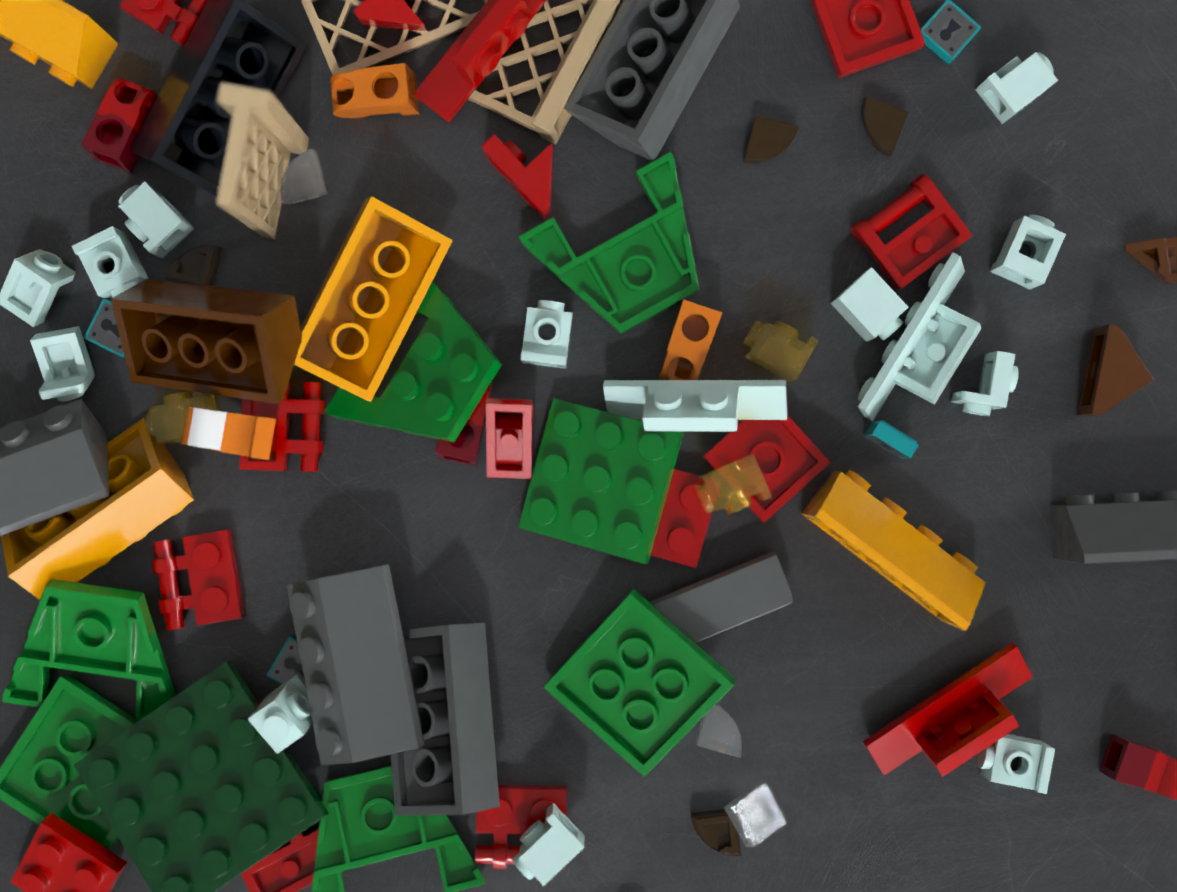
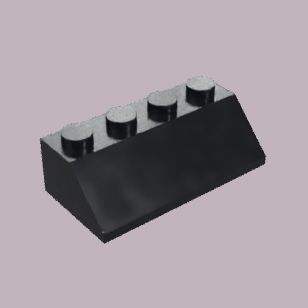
(186, 124)

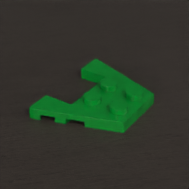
(636, 270)
(434, 383)
(92, 633)
(367, 831)

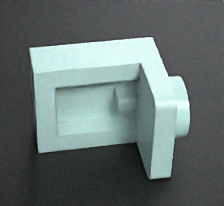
(63, 363)
(997, 380)

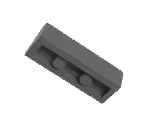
(727, 598)

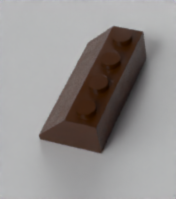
(209, 338)

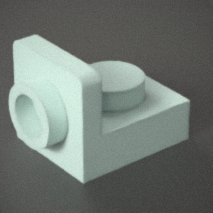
(33, 285)

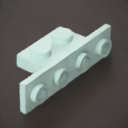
(928, 347)
(696, 403)

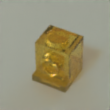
(778, 349)
(168, 419)
(732, 486)

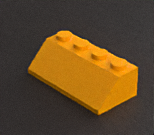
(58, 36)
(369, 298)
(143, 493)
(896, 549)

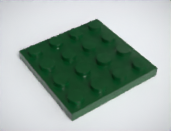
(200, 788)

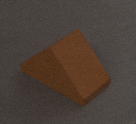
(1110, 372)

